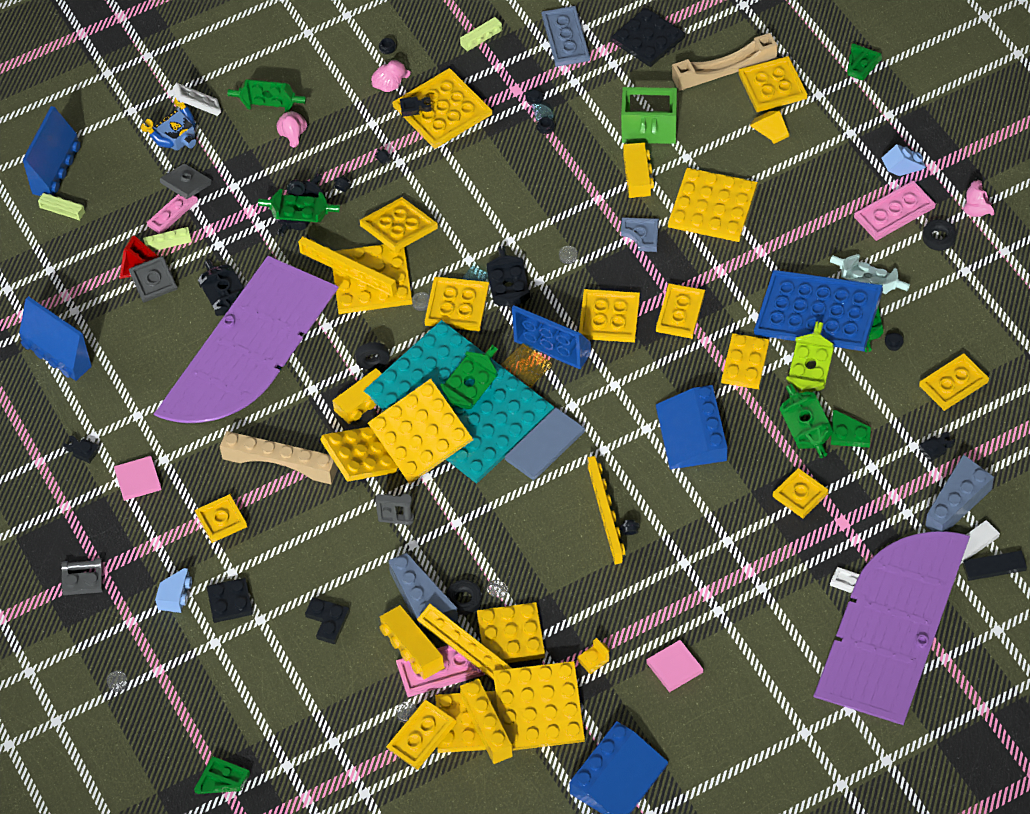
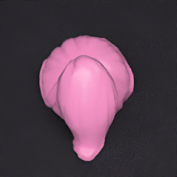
(389, 76)
(291, 126)
(977, 201)

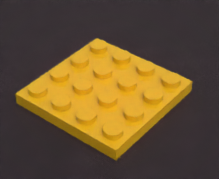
(452, 105)
(712, 204)
(358, 296)
(420, 431)
(539, 705)

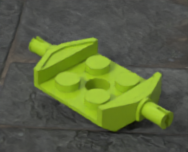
(811, 348)

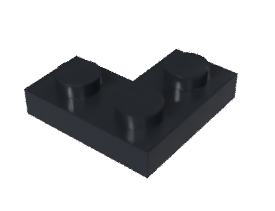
(332, 618)

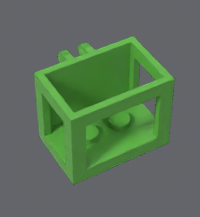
(649, 125)

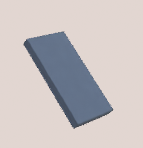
(565, 36)
(544, 444)

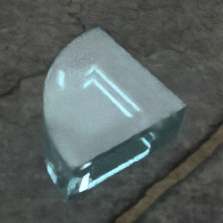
(541, 111)
(475, 274)

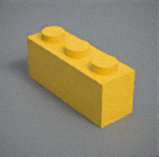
(637, 170)
(354, 401)

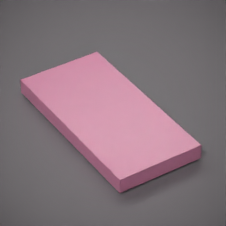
(894, 210)
(455, 671)

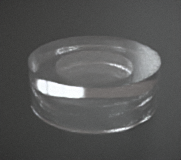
(568, 254)
(420, 301)
(497, 589)
(117, 681)
(405, 711)

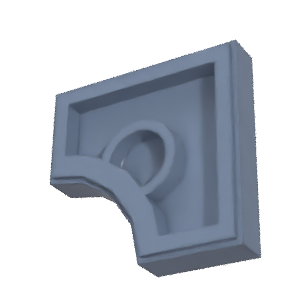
(642, 232)

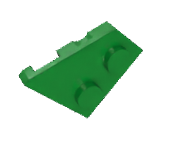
(862, 61)
(849, 431)
(221, 777)

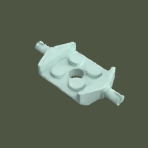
(862, 272)

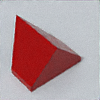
(135, 254)

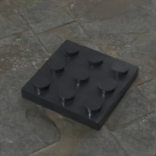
(648, 37)

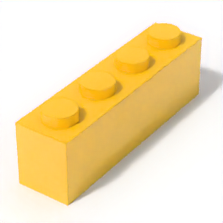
(411, 642)
(486, 721)

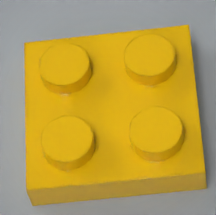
(800, 493)
(220, 518)

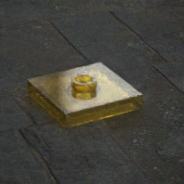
(526, 365)

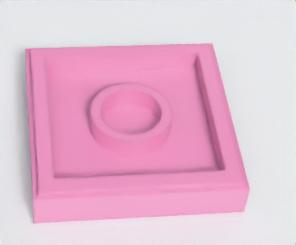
(137, 478)
(674, 666)

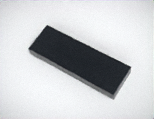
(994, 565)

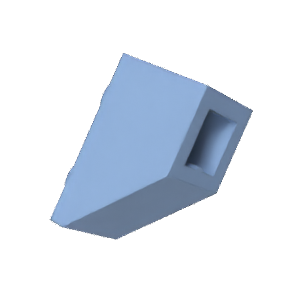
(903, 161)
(173, 590)

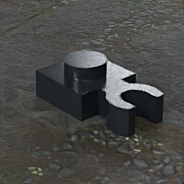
(412, 106)
(936, 447)
(83, 450)

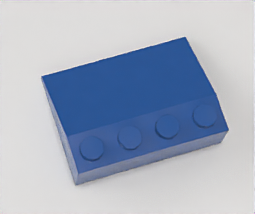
(50, 154)
(550, 338)
(53, 340)
(692, 428)
(617, 772)

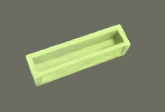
(481, 34)
(61, 206)
(168, 239)

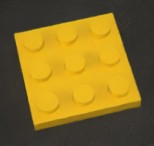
(772, 84)
(398, 224)
(457, 303)
(609, 315)
(358, 454)
(512, 632)
(464, 734)

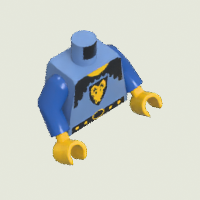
(174, 130)

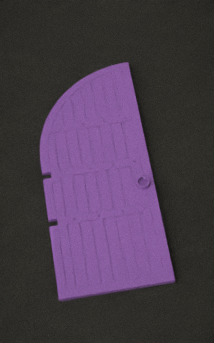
(248, 344)
(892, 625)

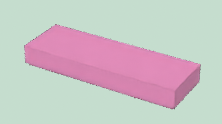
(171, 213)

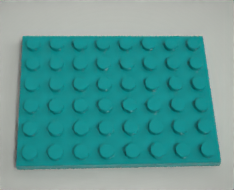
(497, 419)

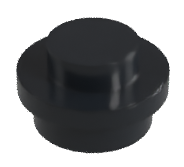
(387, 46)
(534, 97)
(545, 125)
(382, 156)
(342, 184)
(295, 188)
(894, 341)
(629, 527)

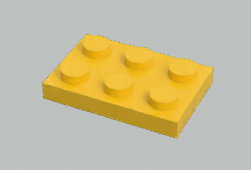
(680, 311)
(745, 361)
(954, 382)
(421, 734)

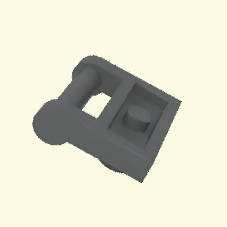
(388, 509)
(82, 582)

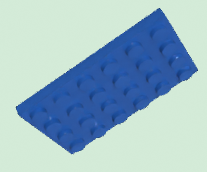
(800, 300)

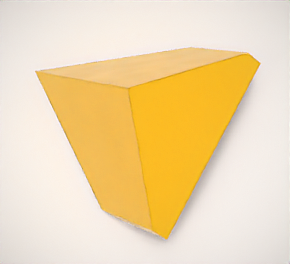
(771, 125)

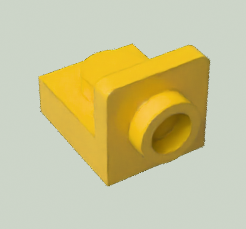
(594, 657)

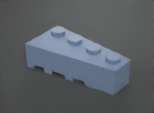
(959, 495)
(419, 589)

